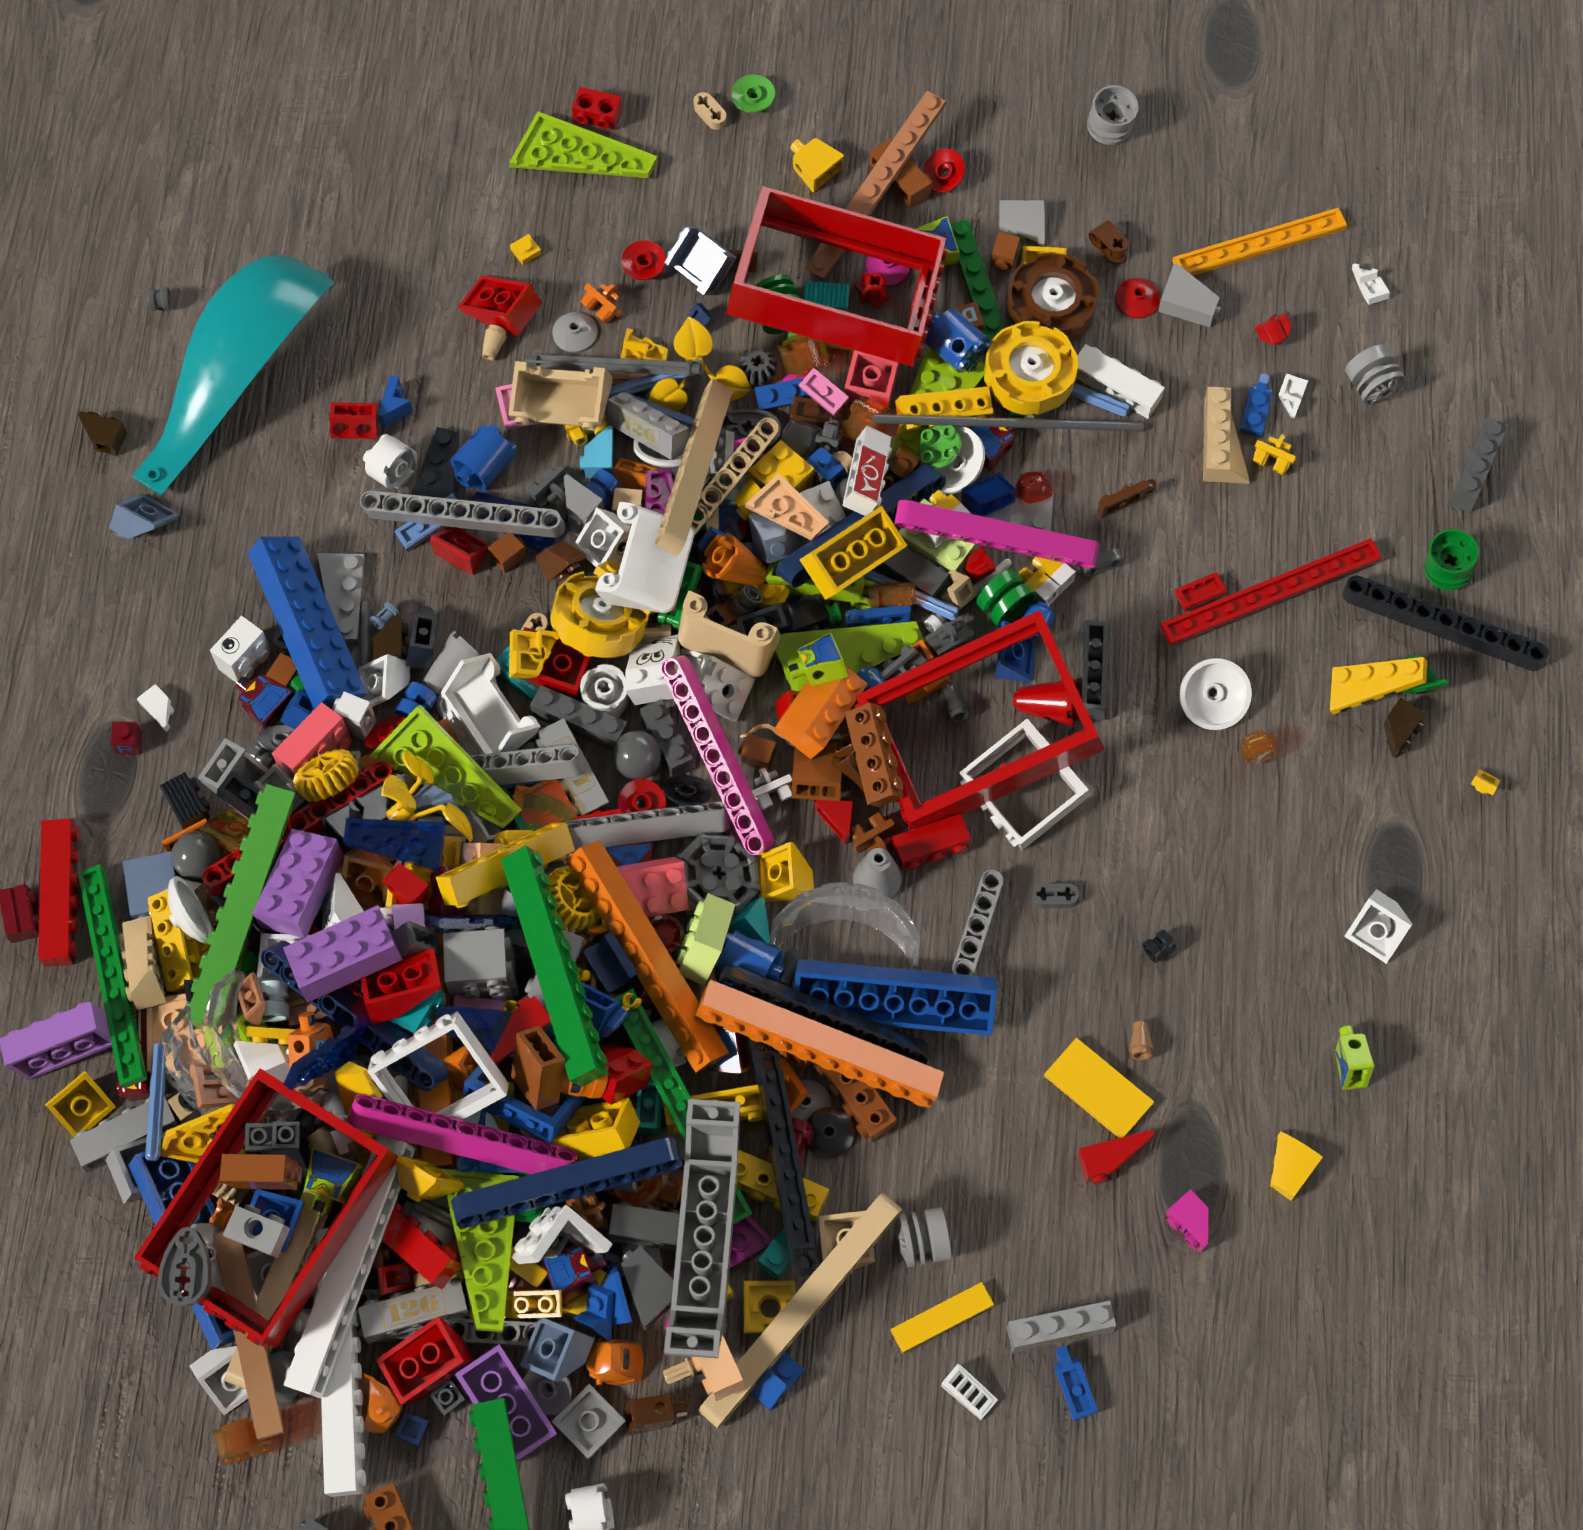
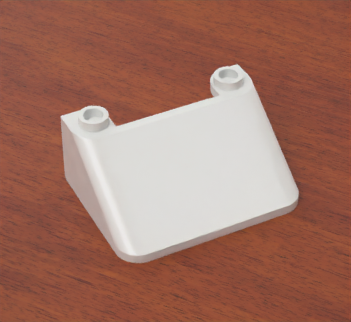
(647, 574)
(480, 710)

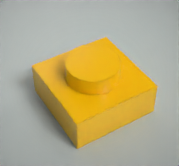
(525, 249)
(1485, 782)

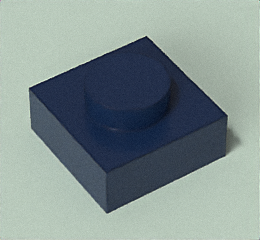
(702, 315)
(412, 1429)

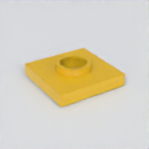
(755, 1293)

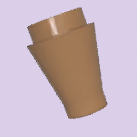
(1141, 1044)

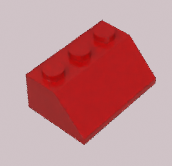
(424, 1361)

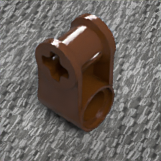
(1109, 242)

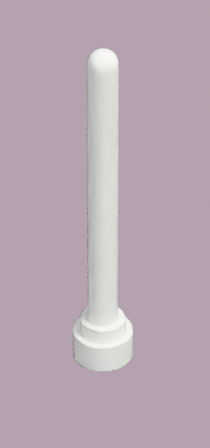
(935, 622)

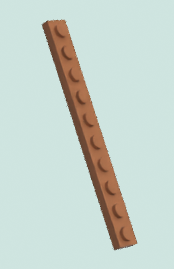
(882, 176)

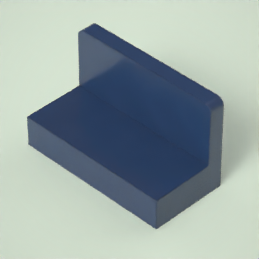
(610, 963)

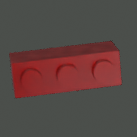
(931, 842)

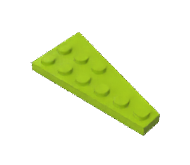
(569, 148)
(935, 376)
(858, 646)
(450, 764)
(484, 1254)

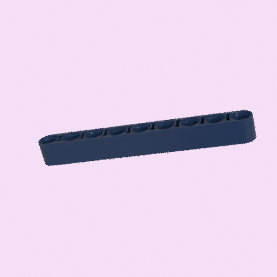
(914, 487)
(344, 1007)
(566, 1182)

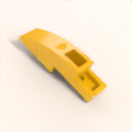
(531, 1304)

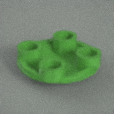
(939, 446)

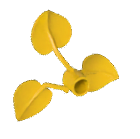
(693, 343)
(406, 804)

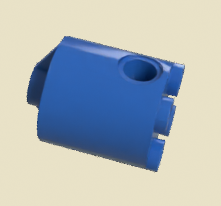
(956, 340)
(482, 457)
(751, 956)

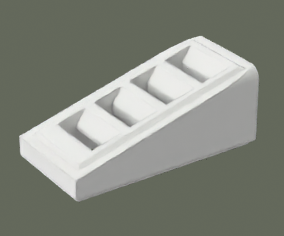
(975, 1385)

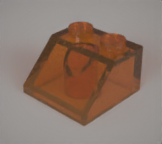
(364, 877)

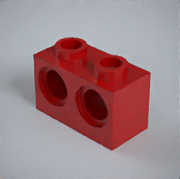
(598, 104)
(353, 420)

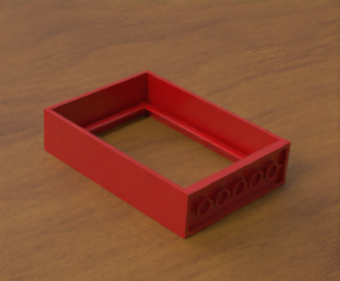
(853, 233)
(1007, 777)
(206, 1177)

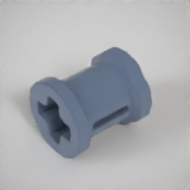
(384, 616)

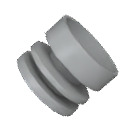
(1112, 115)
(1375, 374)
(924, 1237)

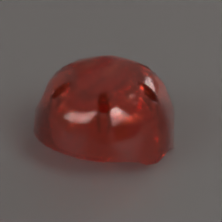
(1033, 487)
(666, 932)

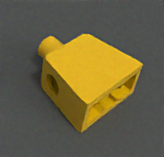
(816, 162)

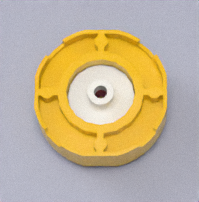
(1030, 368)
(591, 624)

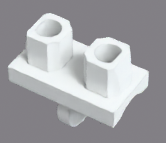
(780, 785)

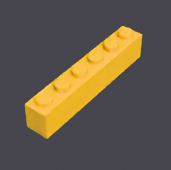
(487, 872)

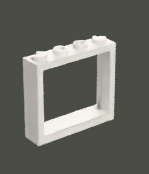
(1024, 730)
(462, 1108)

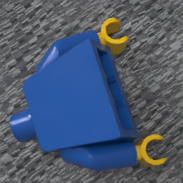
(605, 1009)

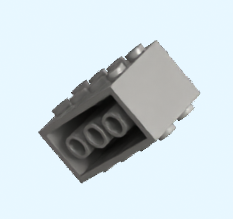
(480, 964)

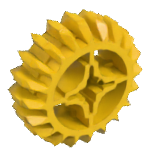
(326, 775)
(572, 900)

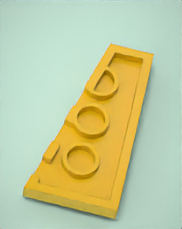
(1369, 681)

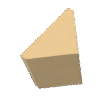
(834, 1228)

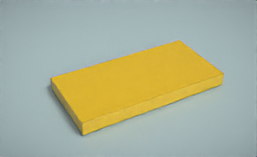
(1098, 1088)

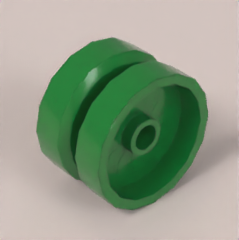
(1006, 597)

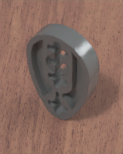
(742, 418)
(199, 1274)

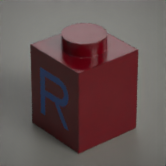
(126, 738)

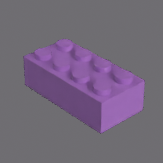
(298, 883)
(342, 953)
(56, 1041)
(496, 1378)

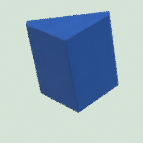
(1016, 661)
(280, 1206)

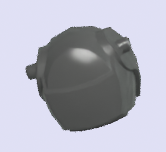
(801, 437)

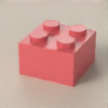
(871, 378)

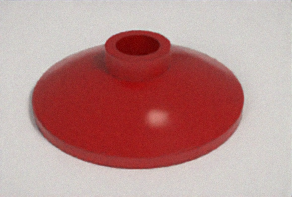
(940, 162)
(643, 252)
(1134, 305)
(382, 731)
(643, 791)

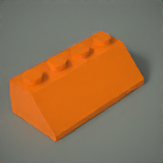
(818, 713)

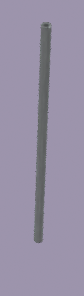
(1007, 422)

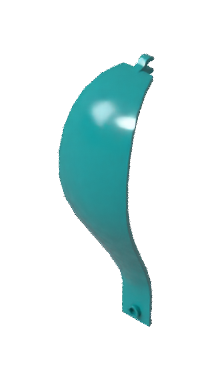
(227, 351)

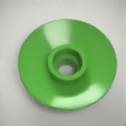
(753, 86)

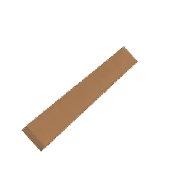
(253, 1358)

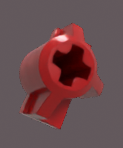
(872, 289)
(1274, 329)
(979, 565)

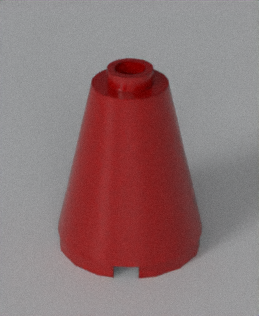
(1047, 702)

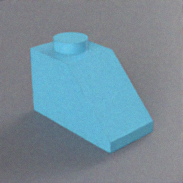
(598, 453)

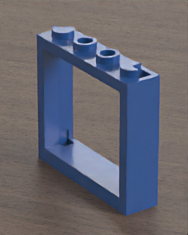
(523, 1115)

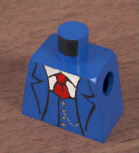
(826, 468)

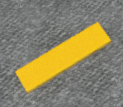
(942, 1317)

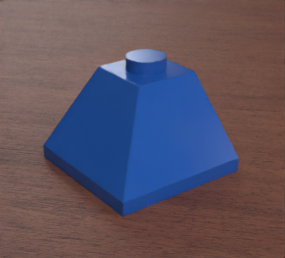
(613, 1283)

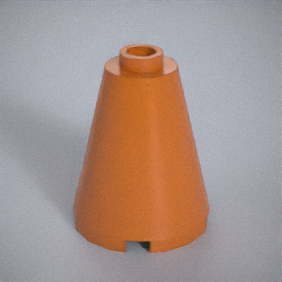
(733, 562)

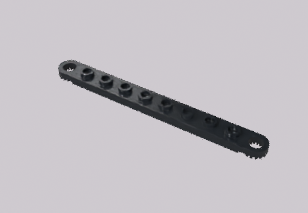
(784, 1157)

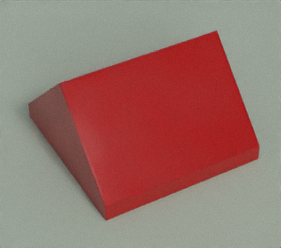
(460, 548)

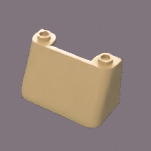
(559, 396)
(746, 653)

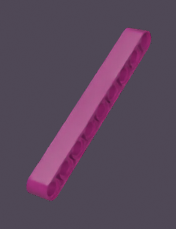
(996, 534)
(726, 763)
(456, 1136)

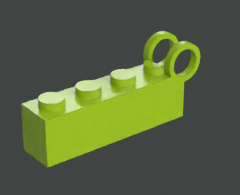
(851, 593)

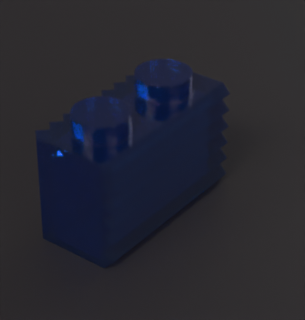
(988, 495)

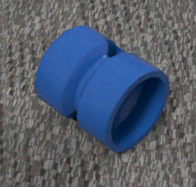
(603, 485)
(415, 695)

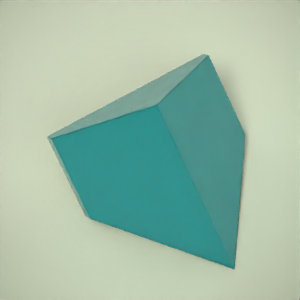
(752, 921)

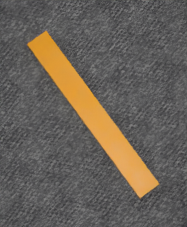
(1262, 242)

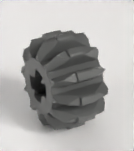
(758, 365)

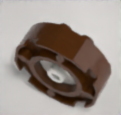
(1055, 293)

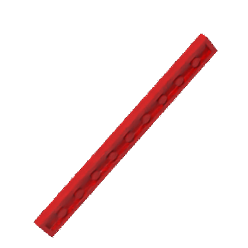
(1270, 592)

